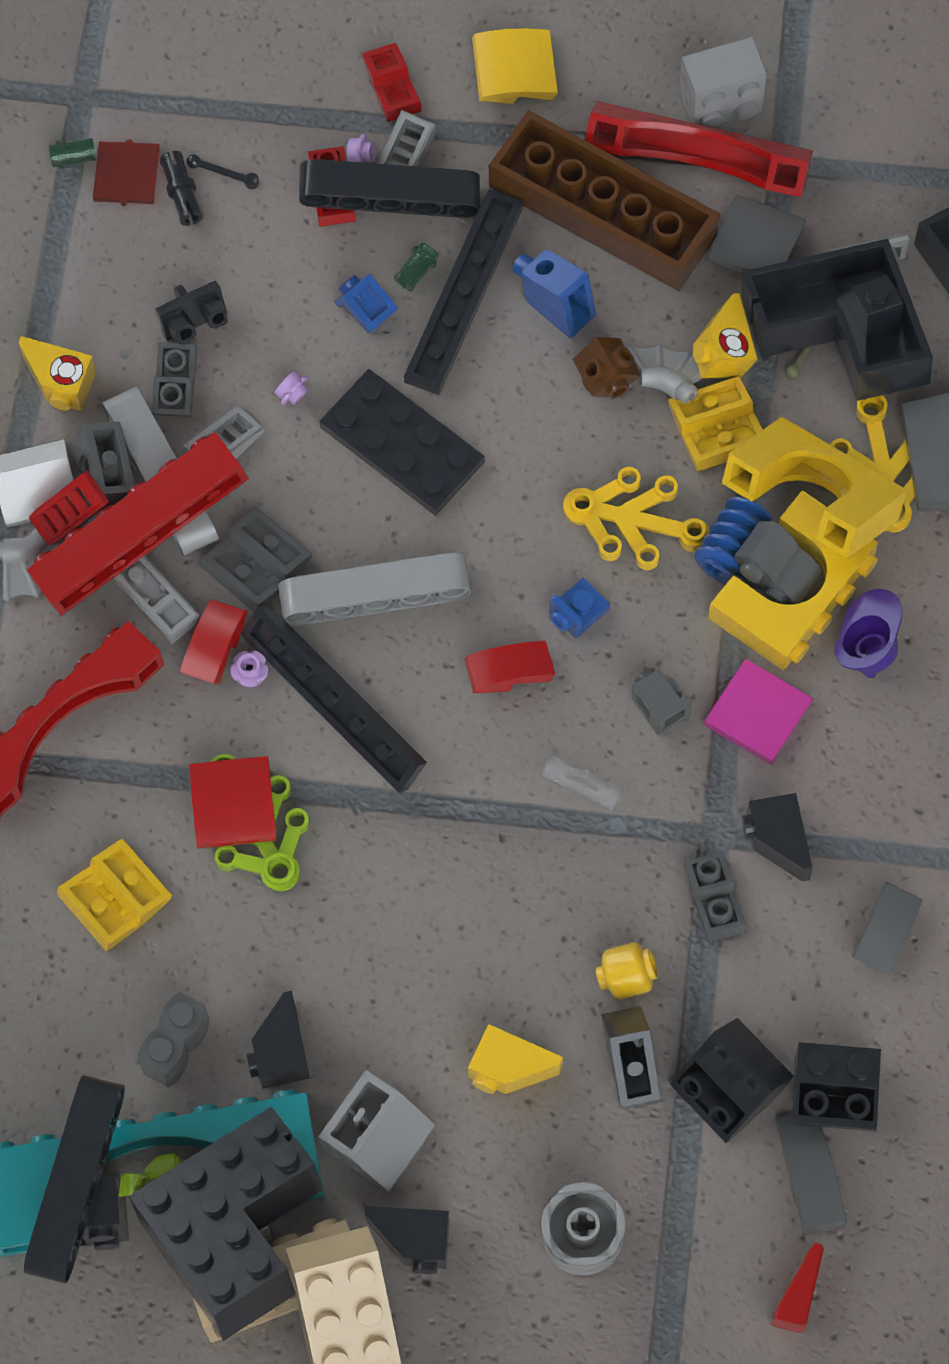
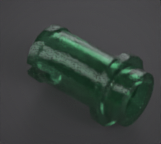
(72, 152)
(416, 266)

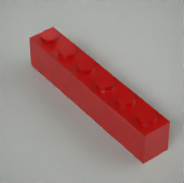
(137, 523)

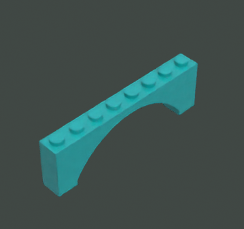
(28, 1166)

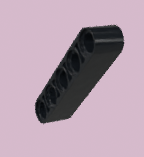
(389, 188)
(74, 1179)

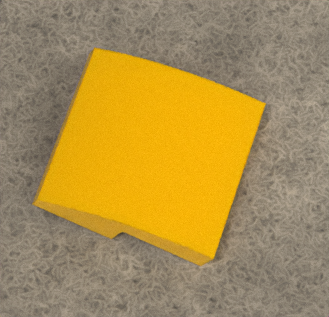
(514, 65)
(715, 422)
(114, 894)

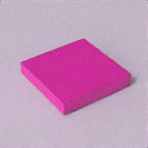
(758, 711)

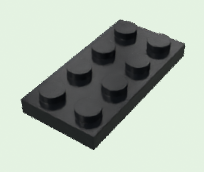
(402, 442)

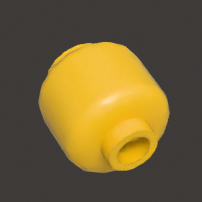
(627, 970)

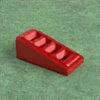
(50, 520)
(796, 1303)

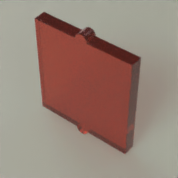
(126, 172)

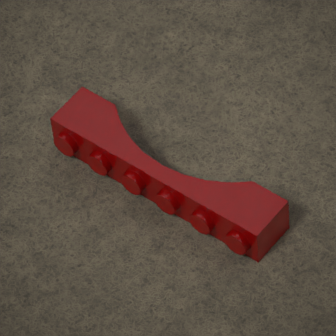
(753, 159)
(117, 666)

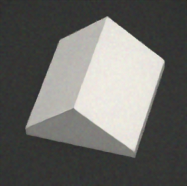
(31, 479)

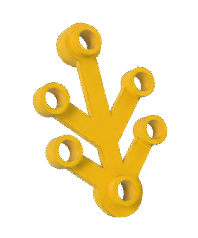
(882, 464)
(631, 517)

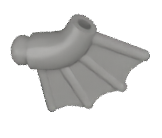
(667, 371)
(16, 557)

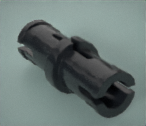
(181, 188)

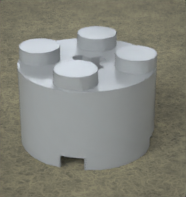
(560, 1221)

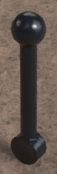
(251, 179)

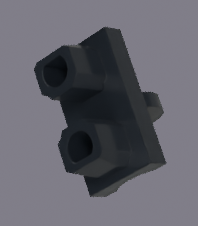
(191, 310)

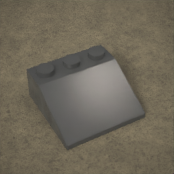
(928, 450)

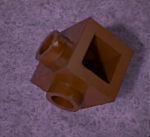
(606, 367)

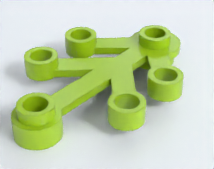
(271, 856)

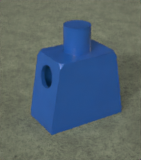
(557, 290)

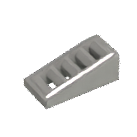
(415, 124)
(240, 443)

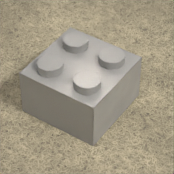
(723, 83)

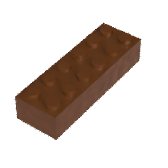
(604, 200)

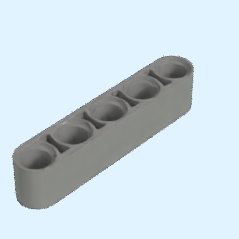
(148, 452)
(374, 589)

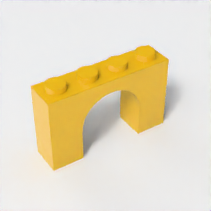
(787, 453)
(783, 630)

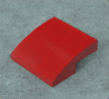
(232, 802)

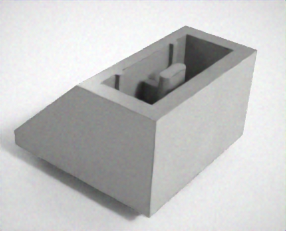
(376, 1131)

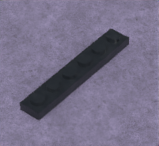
(463, 292)
(333, 698)

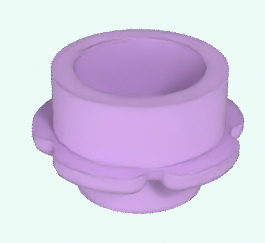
(361, 150)
(292, 388)
(253, 677)

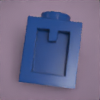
(366, 301)
(577, 608)

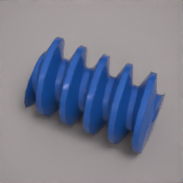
(727, 537)

